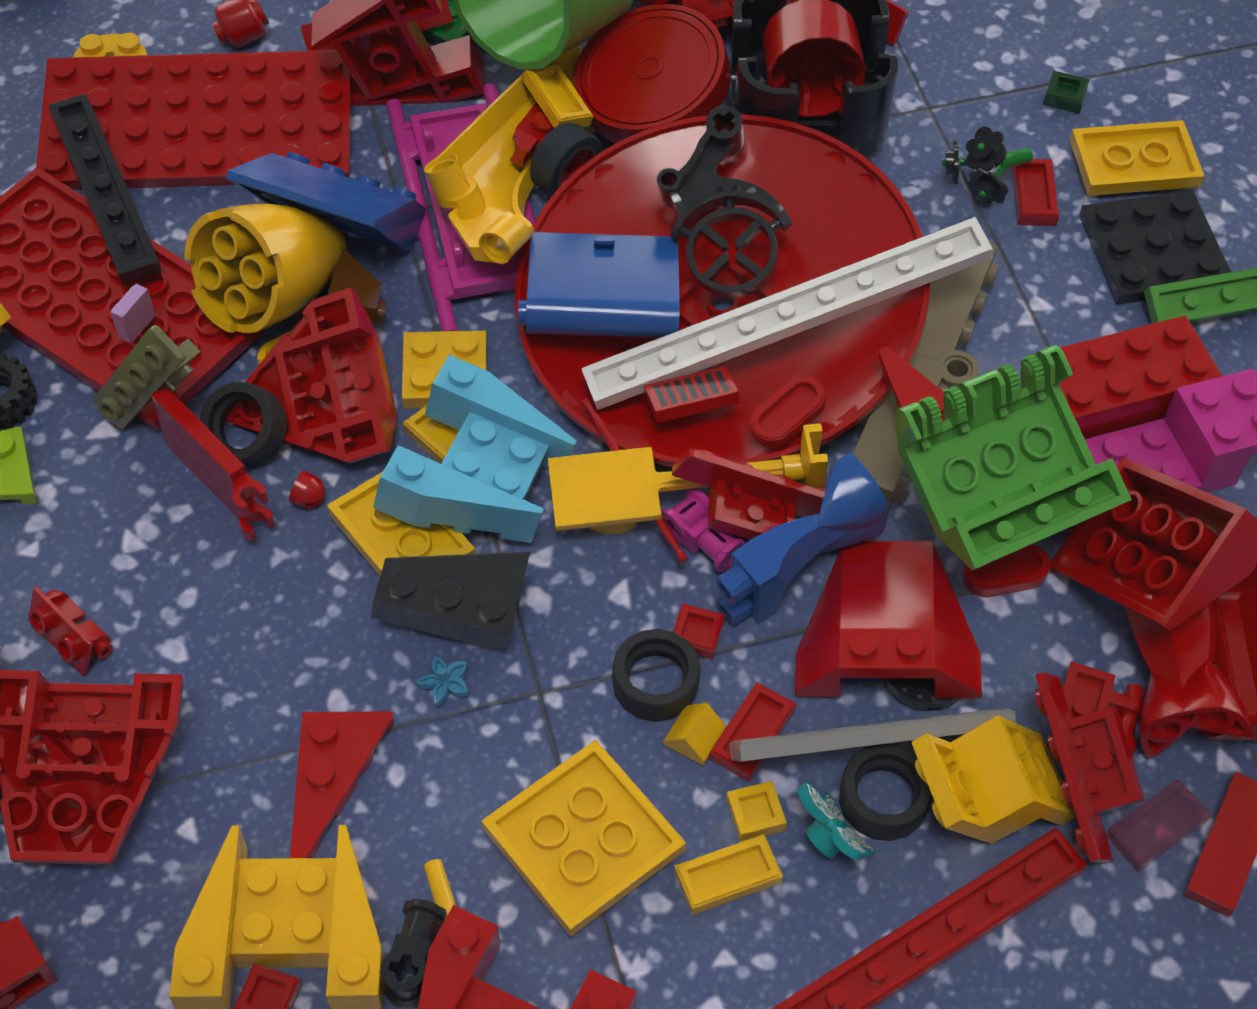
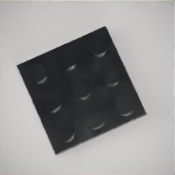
(1151, 243)

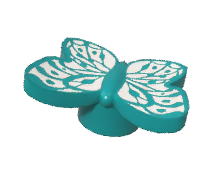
(829, 829)

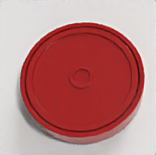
(652, 70)

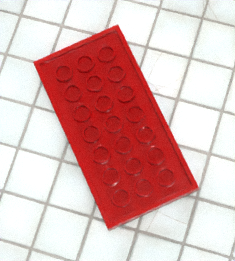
(202, 114)
(64, 285)

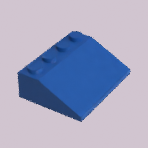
(350, 204)

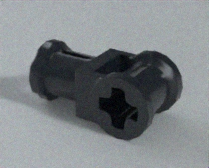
(411, 952)

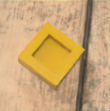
(756, 811)

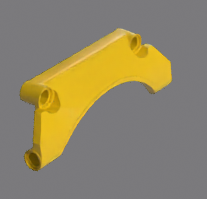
(481, 180)

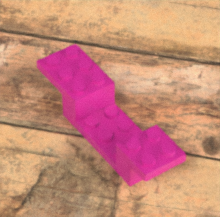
(1201, 438)

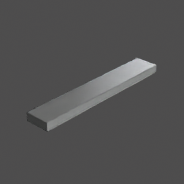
(862, 735)

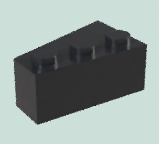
(453, 595)

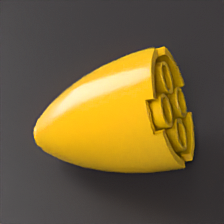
(260, 263)

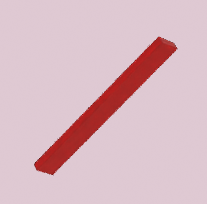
(944, 928)

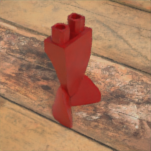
(1185, 683)

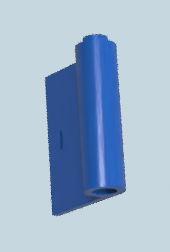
(601, 285)

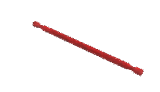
(614, 447)

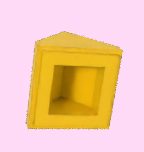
(695, 732)

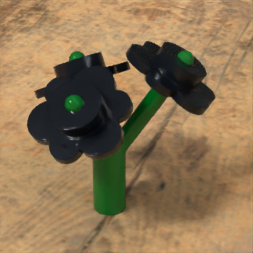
(985, 153)

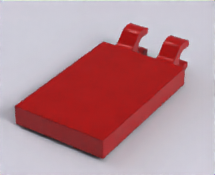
(211, 462)

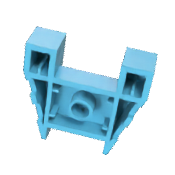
(488, 465)

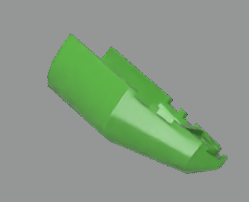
(535, 31)

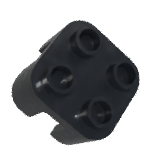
(862, 109)

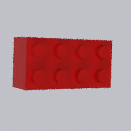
(1133, 374)

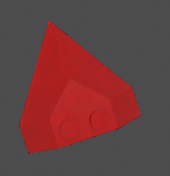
(329, 382)

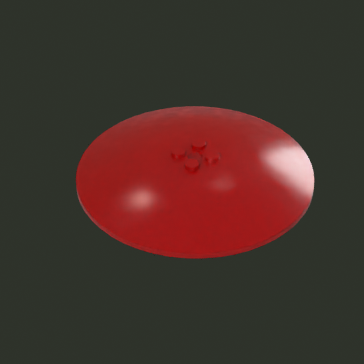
(839, 216)

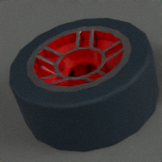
(561, 154)

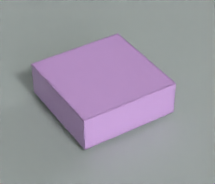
(133, 313)

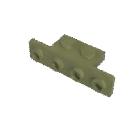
(147, 368)

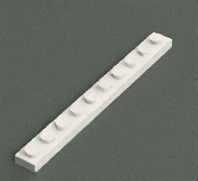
(788, 312)

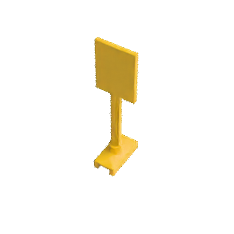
(626, 487)

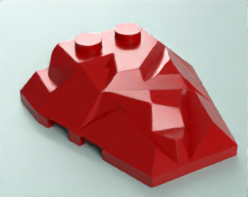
(79, 761)

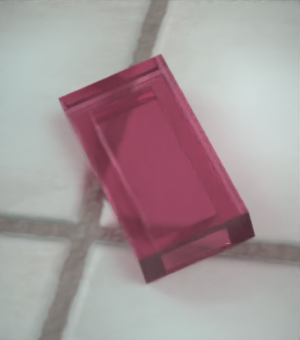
(1158, 825)

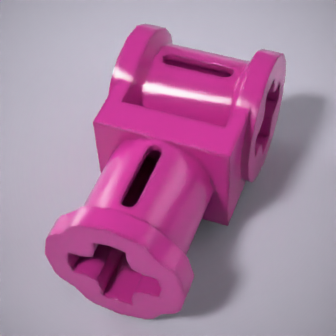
(690, 528)

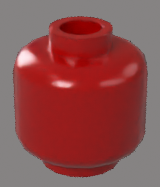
(240, 22)

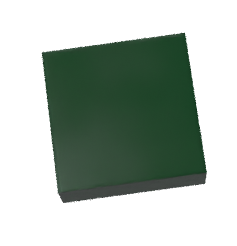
(1066, 92)

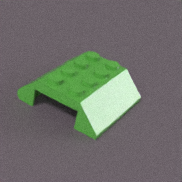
(1004, 460)

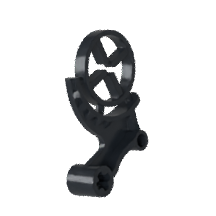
(700, 189)

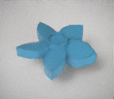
(445, 680)

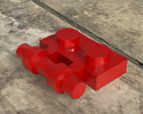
(1091, 690)

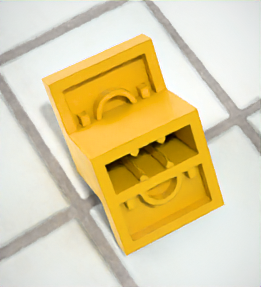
(991, 780)

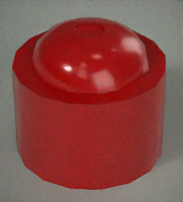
(817, 49)

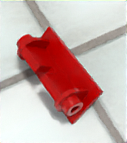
(56, 618)

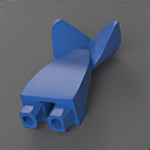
(767, 564)

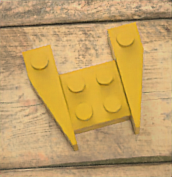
(279, 918)

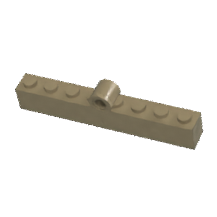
(938, 359)

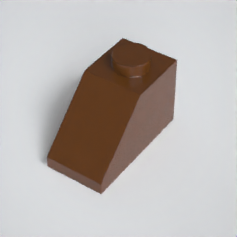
(352, 274)

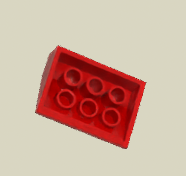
(1162, 549)

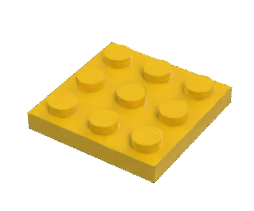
(583, 837)

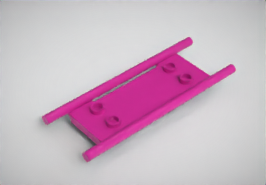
(457, 272)

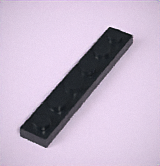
(104, 189)

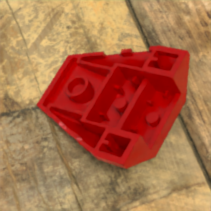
(888, 617)

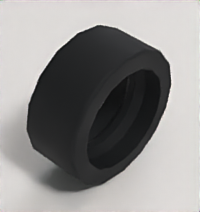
(273, 422)
(655, 643)
(875, 824)

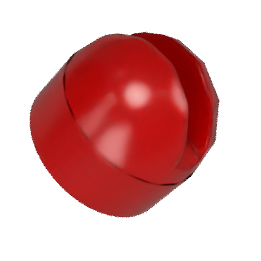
(307, 490)

